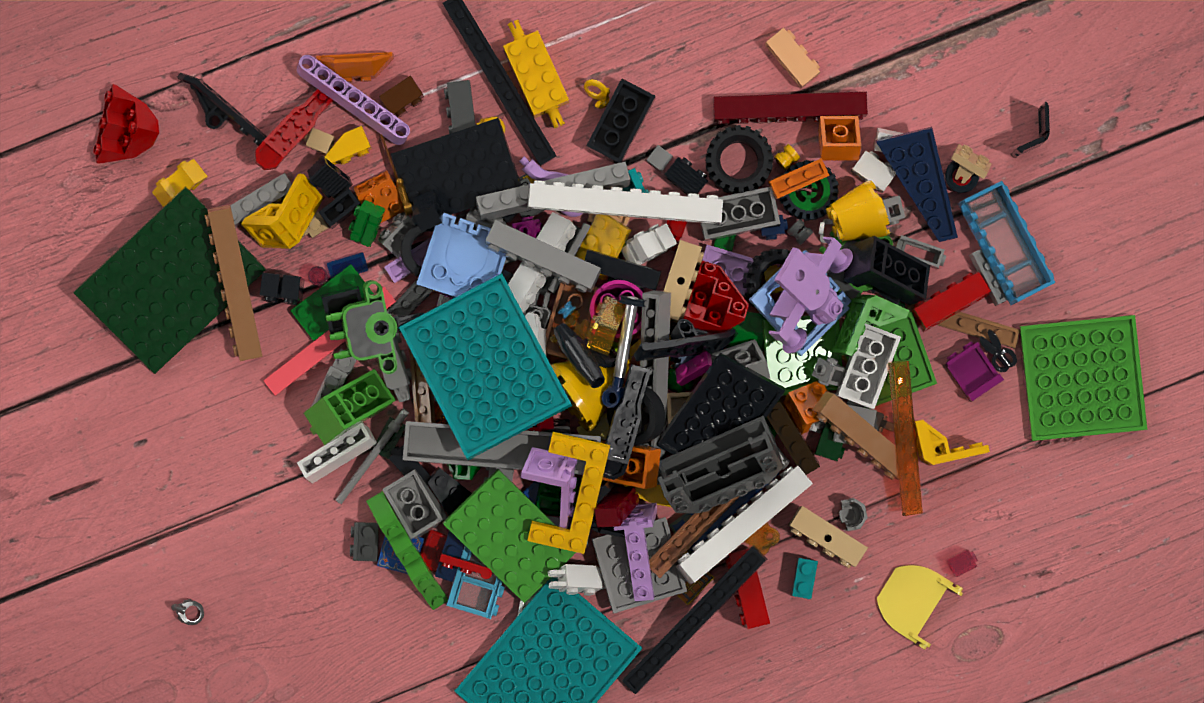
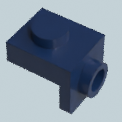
(772, 232)

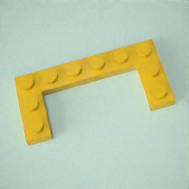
(596, 457)

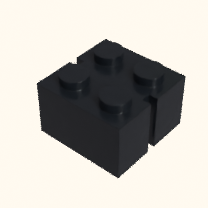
(282, 288)
(336, 301)

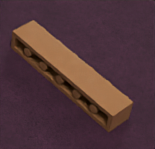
(858, 433)

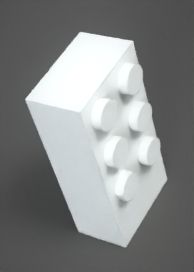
(868, 367)

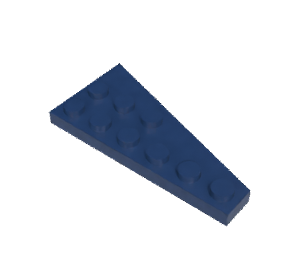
(919, 169)

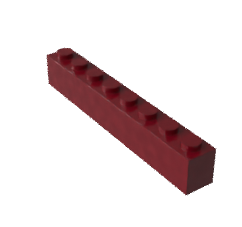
(788, 106)

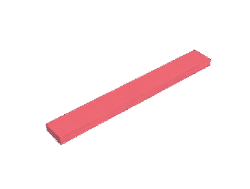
(309, 357)

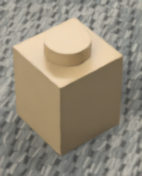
(319, 141)

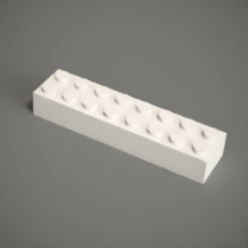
(739, 528)

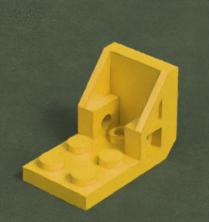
(286, 222)
(929, 438)

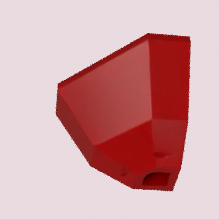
(124, 128)
(715, 301)

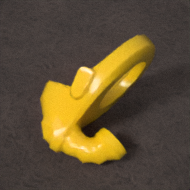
(603, 96)

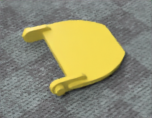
(911, 598)

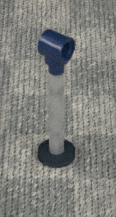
(623, 351)

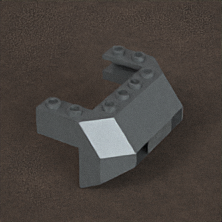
(720, 468)

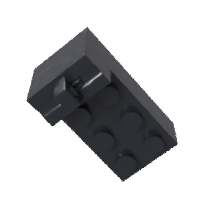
(888, 270)

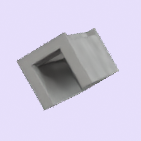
(939, 257)

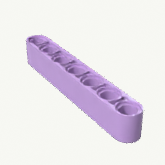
(349, 91)

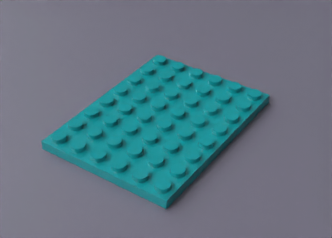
(485, 366)
(551, 654)

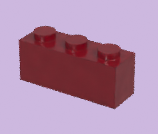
(616, 506)

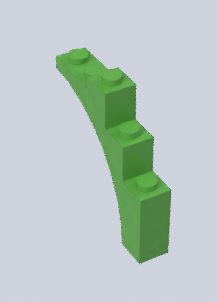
(406, 551)

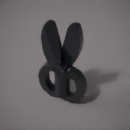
(995, 349)

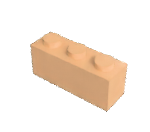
(793, 57)

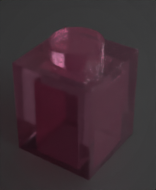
(962, 562)

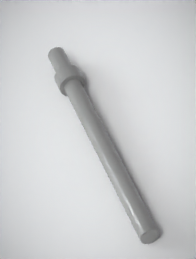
(394, 426)

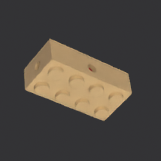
(682, 269)
(839, 543)

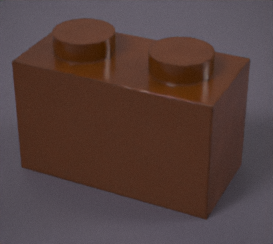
(402, 96)

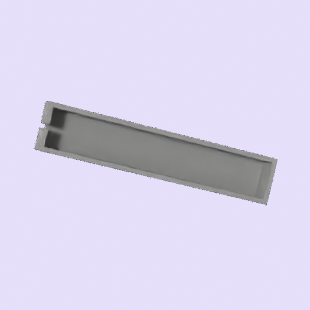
(439, 445)

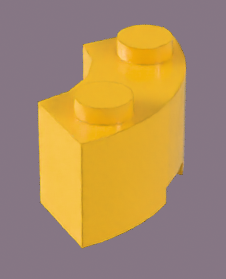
(187, 174)

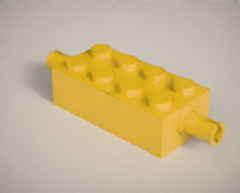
(536, 74)

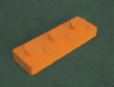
(798, 178)

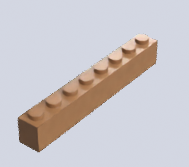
(234, 282)

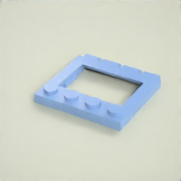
(764, 304)

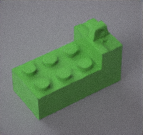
(348, 406)

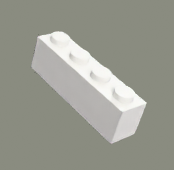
(337, 453)

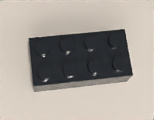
(620, 122)

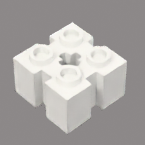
(648, 244)

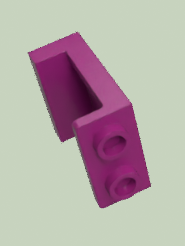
(973, 371)

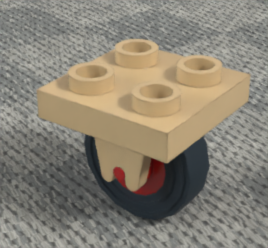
(966, 169)

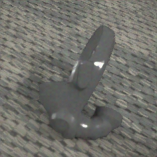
(180, 610)

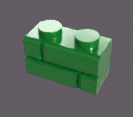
(367, 223)

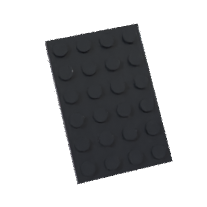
(459, 166)
(720, 402)

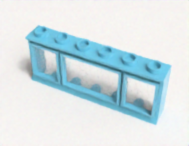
(473, 592)

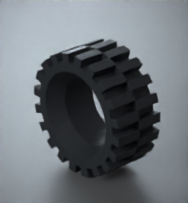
(752, 139)
(759, 266)

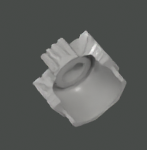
(852, 513)

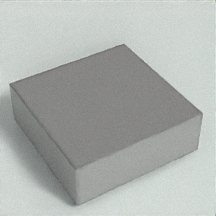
(659, 158)

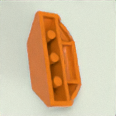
(357, 66)

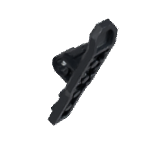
(216, 105)
(685, 342)
(625, 422)

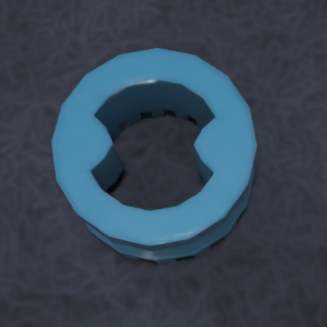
(567, 310)

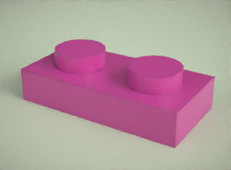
(693, 368)

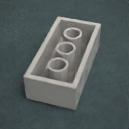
(744, 214)

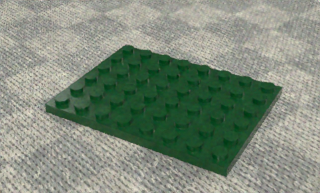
(162, 282)

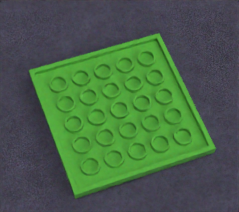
(1083, 378)

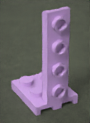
(556, 471)
(634, 529)

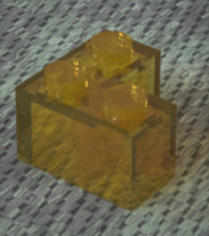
(605, 325)

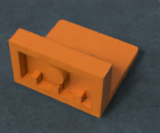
(381, 192)
(800, 405)

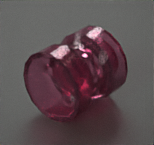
(318, 276)

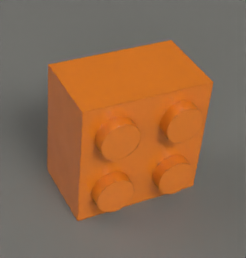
(839, 138)

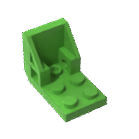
(868, 310)

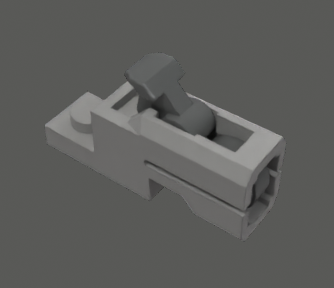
(336, 376)

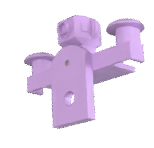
(808, 289)

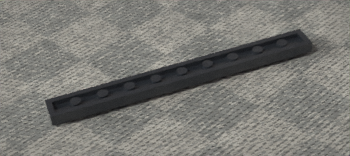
(500, 81)
(694, 619)

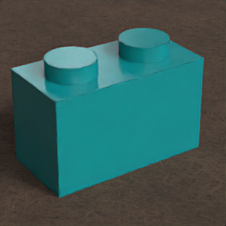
(804, 578)

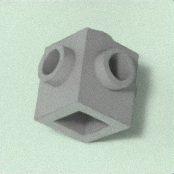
(825, 370)

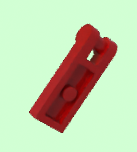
(466, 567)

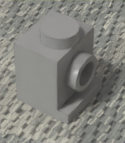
(895, 206)

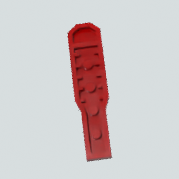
(291, 130)

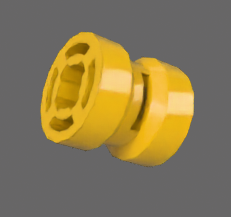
(785, 158)

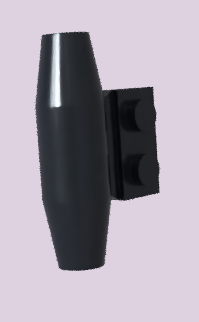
(583, 359)

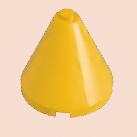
(585, 400)

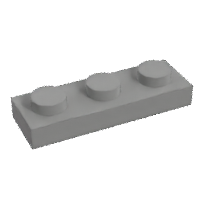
(983, 267)

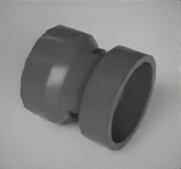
(803, 235)

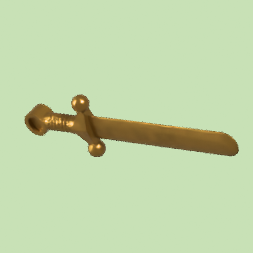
(399, 184)

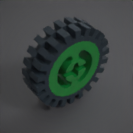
(808, 210)

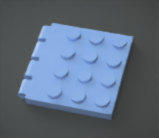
(459, 258)

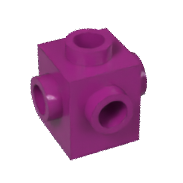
(529, 226)

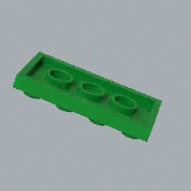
(311, 312)

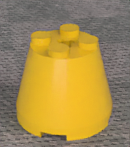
(859, 214)

